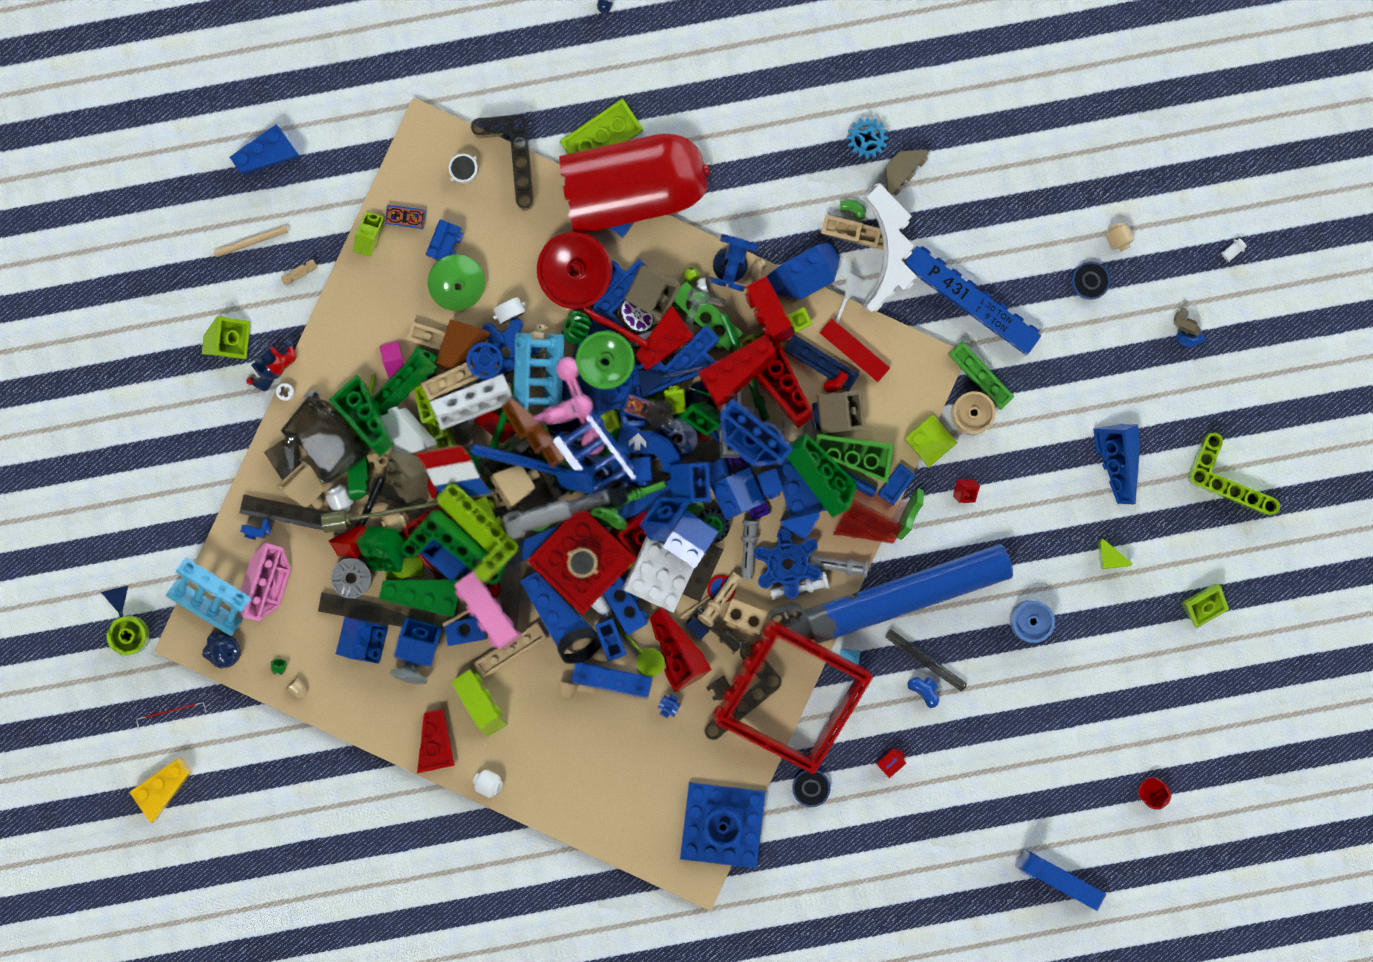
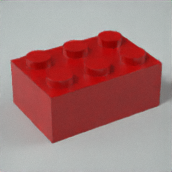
(768, 311)

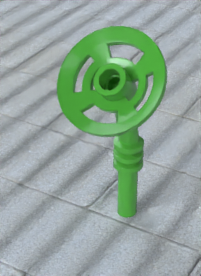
(610, 515)

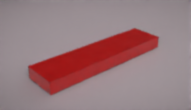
(854, 350)

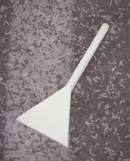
(851, 285)

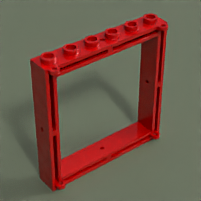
(751, 665)

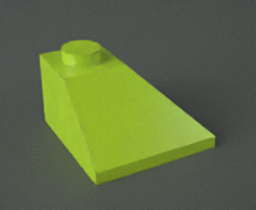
(227, 338)
(930, 440)

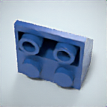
(691, 481)
(442, 559)
(361, 640)

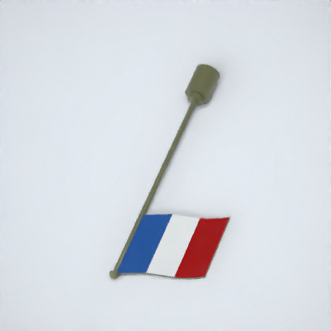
(444, 467)

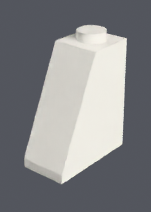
(407, 431)

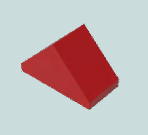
(346, 545)

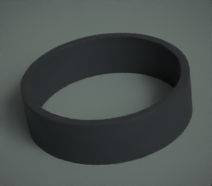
(583, 654)

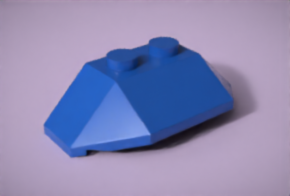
(806, 272)
(751, 437)

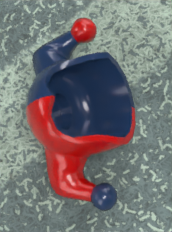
(271, 366)

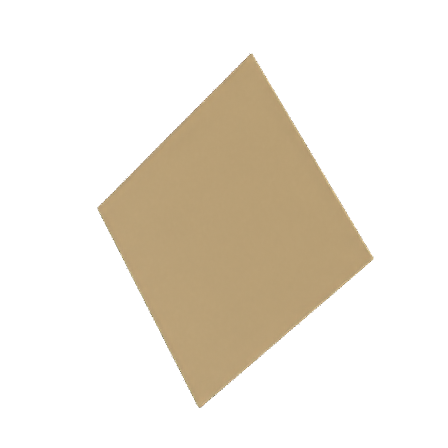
(587, 766)

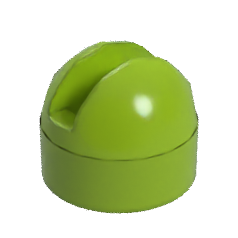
(691, 274)

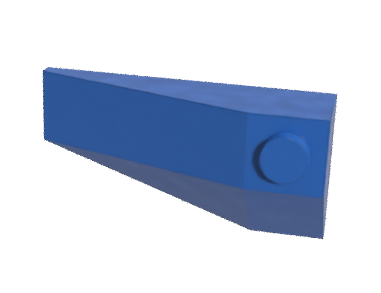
(1120, 453)

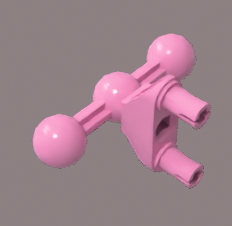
(578, 406)

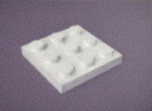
(658, 576)

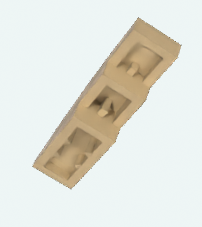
(852, 232)

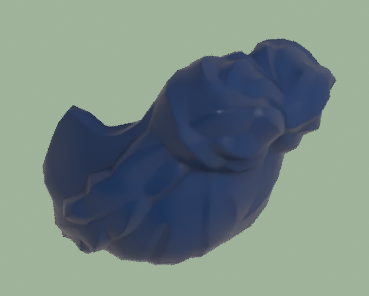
(219, 647)

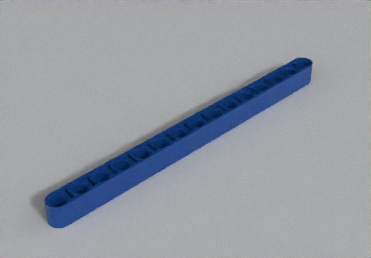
(717, 471)

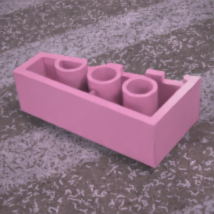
(487, 611)

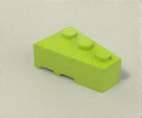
(479, 703)

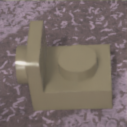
(1189, 325)

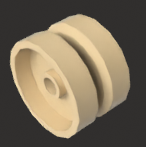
(965, 421)

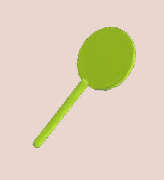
(649, 661)

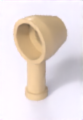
(568, 689)

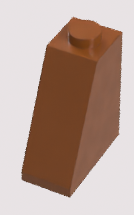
(458, 342)

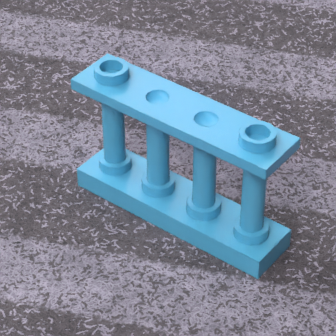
(552, 383)
(204, 607)

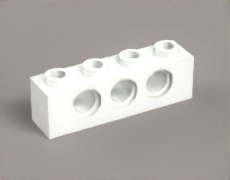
(471, 401)

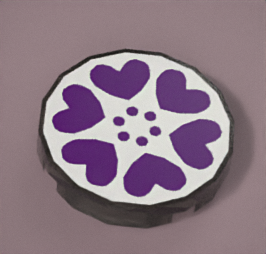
(634, 318)

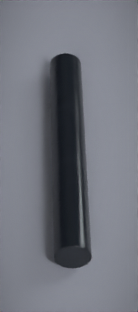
(371, 500)

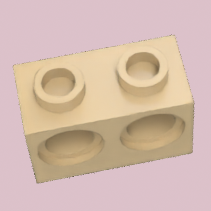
(746, 612)

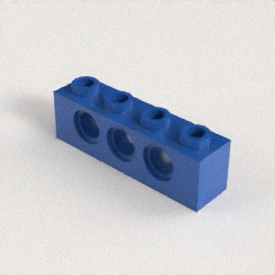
(629, 624)

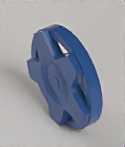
(484, 360)

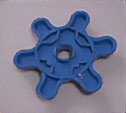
(507, 339)
(787, 550)

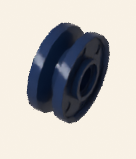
(689, 433)

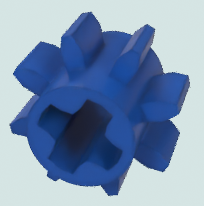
(669, 706)

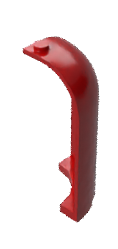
(632, 181)

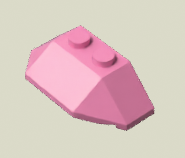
(265, 581)

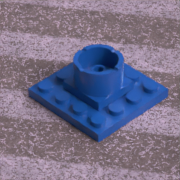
(716, 805)

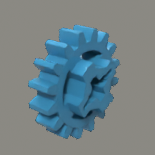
(875, 141)

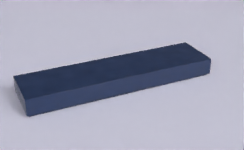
(819, 361)

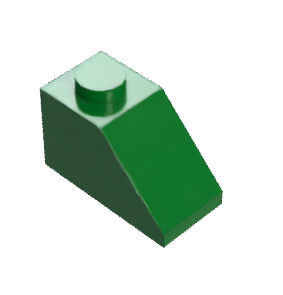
(702, 417)

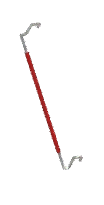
(170, 711)

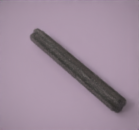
(926, 660)

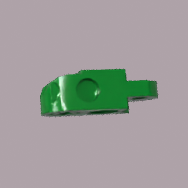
(358, 480)

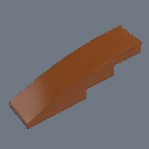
(528, 427)

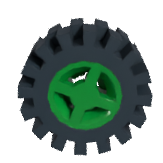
(717, 520)

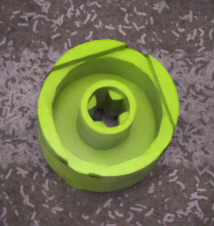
(123, 626)

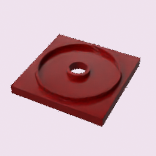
(581, 532)

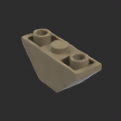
(902, 169)

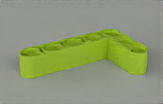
(1226, 484)
(481, 528)

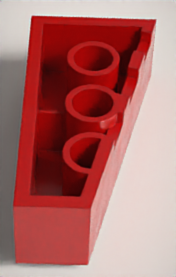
(737, 370)
(784, 389)

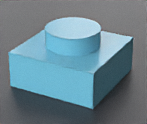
(852, 655)

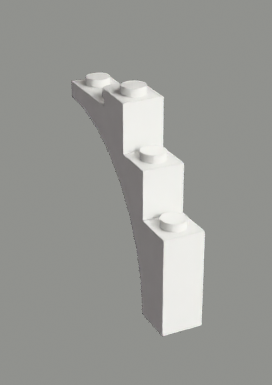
(896, 246)

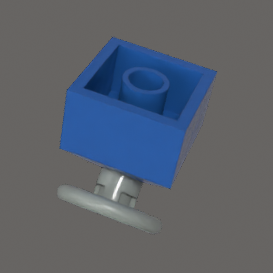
(415, 648)

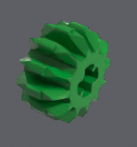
(576, 327)

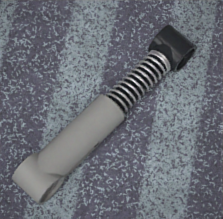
(518, 523)

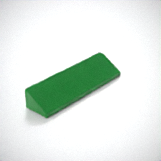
(403, 382)

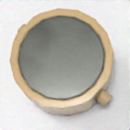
(582, 562)

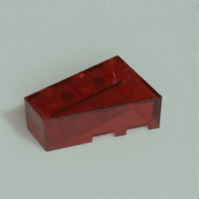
(867, 523)

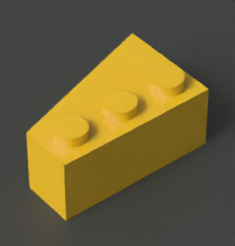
(159, 789)

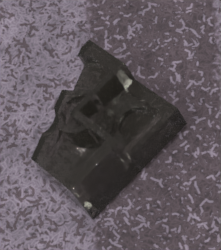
(284, 457)

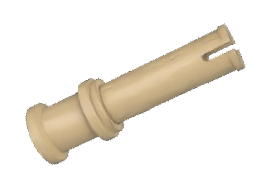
(715, 606)

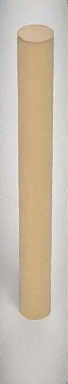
(251, 241)

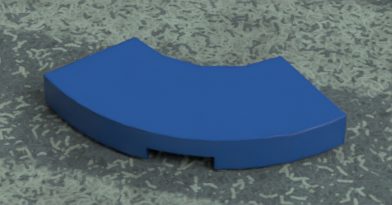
(664, 451)

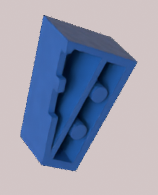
(264, 152)

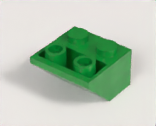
(382, 548)

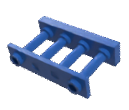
(576, 457)
(611, 679)

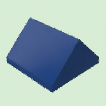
(801, 525)

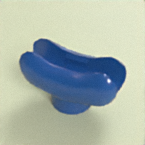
(925, 689)

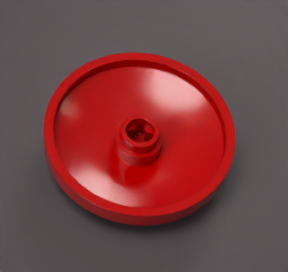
(574, 270)

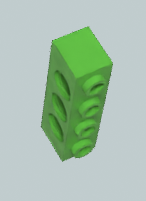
(680, 304)

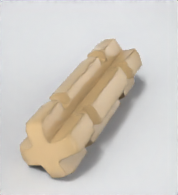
(299, 272)

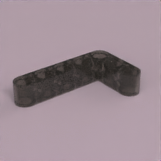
(517, 153)
(752, 702)

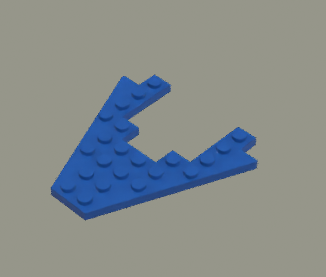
(691, 356)

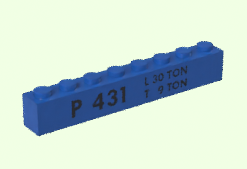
(973, 301)

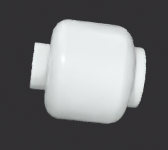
(339, 498)
(487, 783)

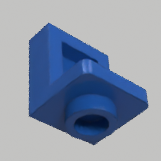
(630, 422)
(252, 532)

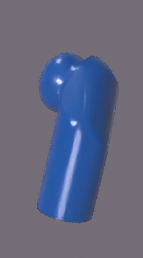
(1189, 341)

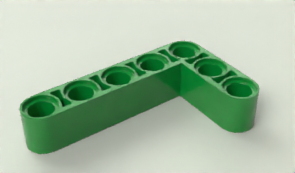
(469, 555)

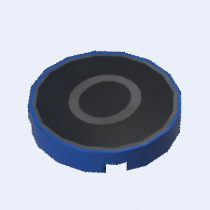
(1090, 280)
(811, 788)

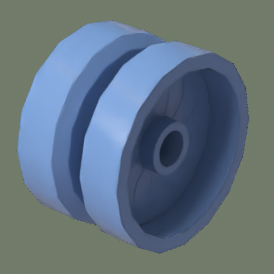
(1021, 618)

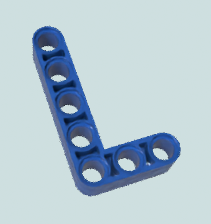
(1060, 879)

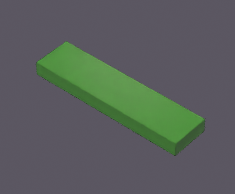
(981, 375)

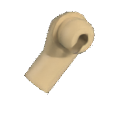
(757, 268)

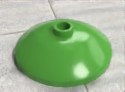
(454, 270)
(605, 346)

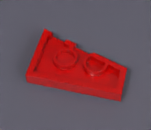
(665, 339)
(435, 744)

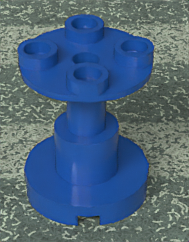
(735, 254)

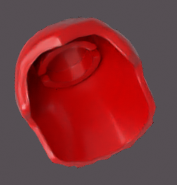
(1154, 793)

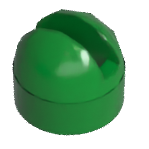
(278, 666)

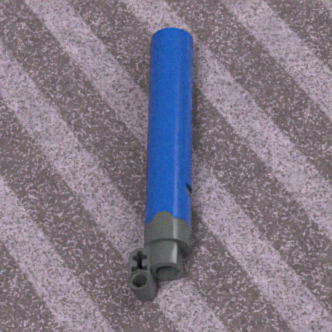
(898, 596)

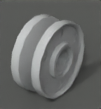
(340, 582)

